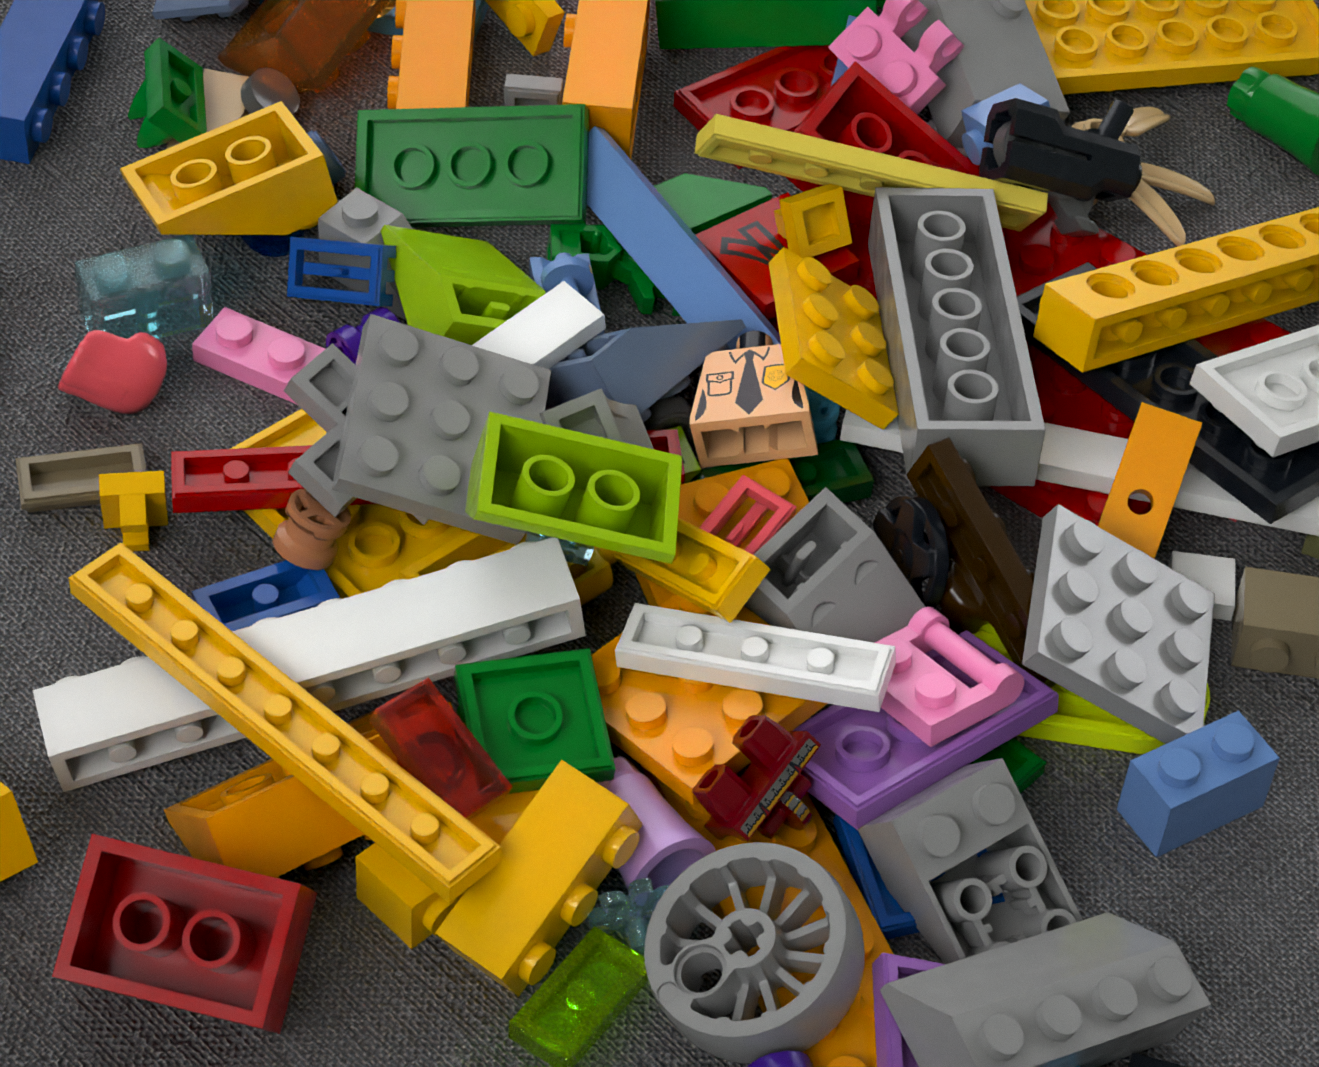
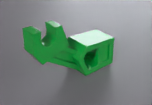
(607, 260)

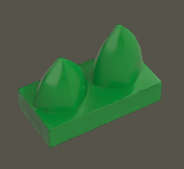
(169, 97)

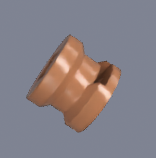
(310, 532)

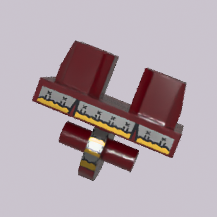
(769, 788)

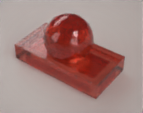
(440, 750)

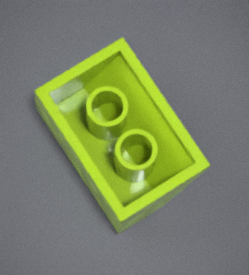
(576, 487)

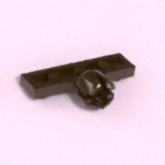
(984, 571)

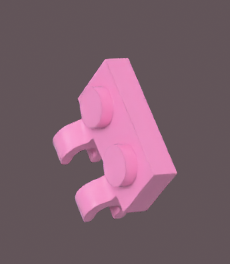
(878, 48)

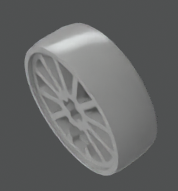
(677, 963)

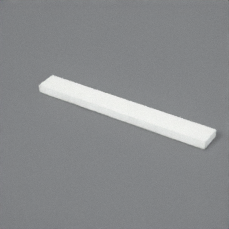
(1091, 463)

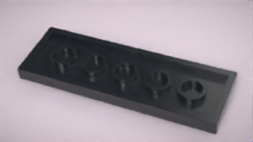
(1222, 450)

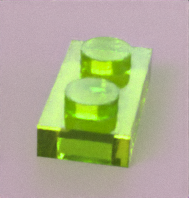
(579, 1000)

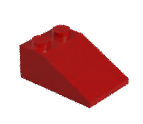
(870, 117)

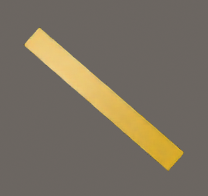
(287, 723)

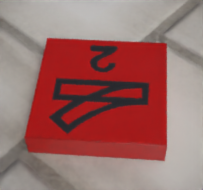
(751, 241)

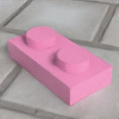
(253, 352)

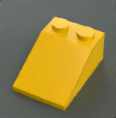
(236, 179)

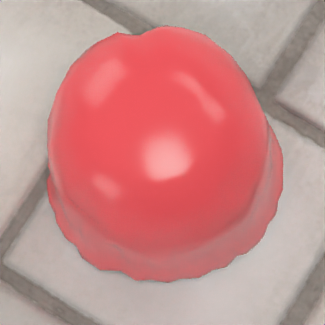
(116, 371)

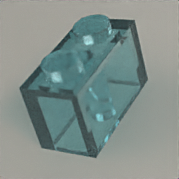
(146, 289)

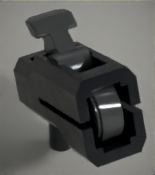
(1069, 164)

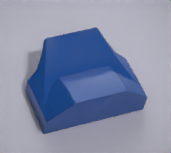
(265, 594)

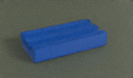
(376, 274)

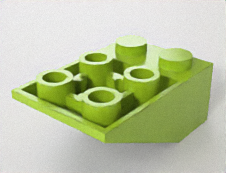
(456, 283)

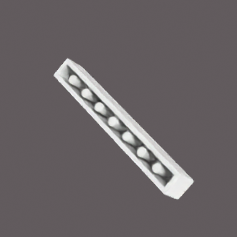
(335, 651)

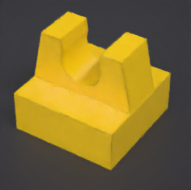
(814, 221)
(133, 504)

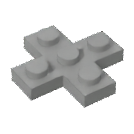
(324, 395)

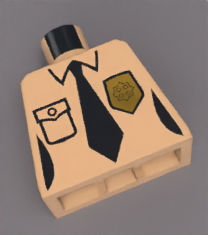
(750, 407)

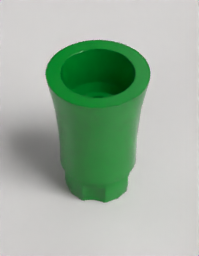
(1279, 112)

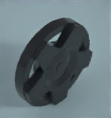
(916, 553)

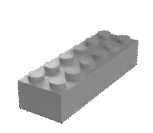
(955, 331)

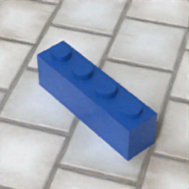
(38, 57)

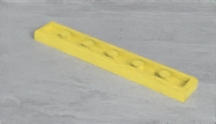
(851, 167)

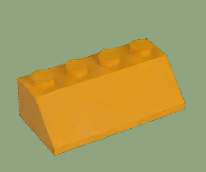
(267, 819)

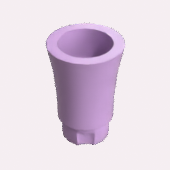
(666, 840)

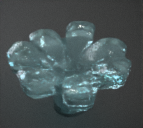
(628, 912)

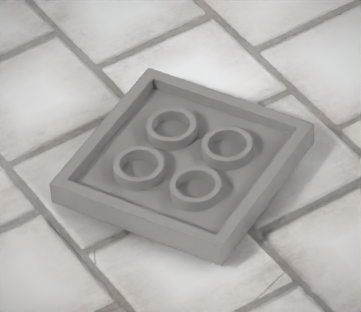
(420, 417)
(1119, 628)

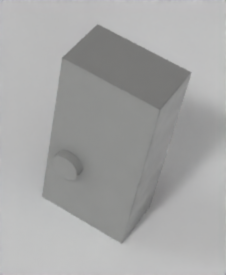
(996, 55)

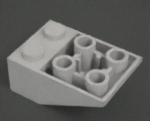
(832, 577)
(943, 833)

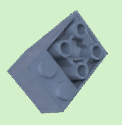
(639, 363)

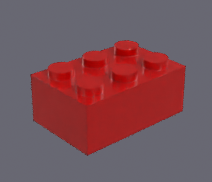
(185, 933)

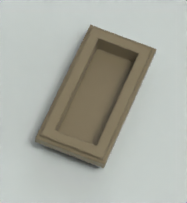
(72, 476)

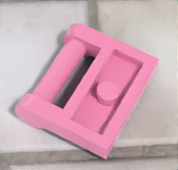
(931, 698)

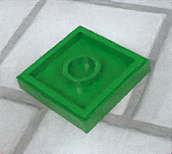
(536, 714)

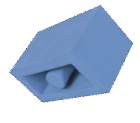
(1197, 783)

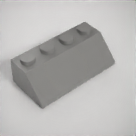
(1050, 999)

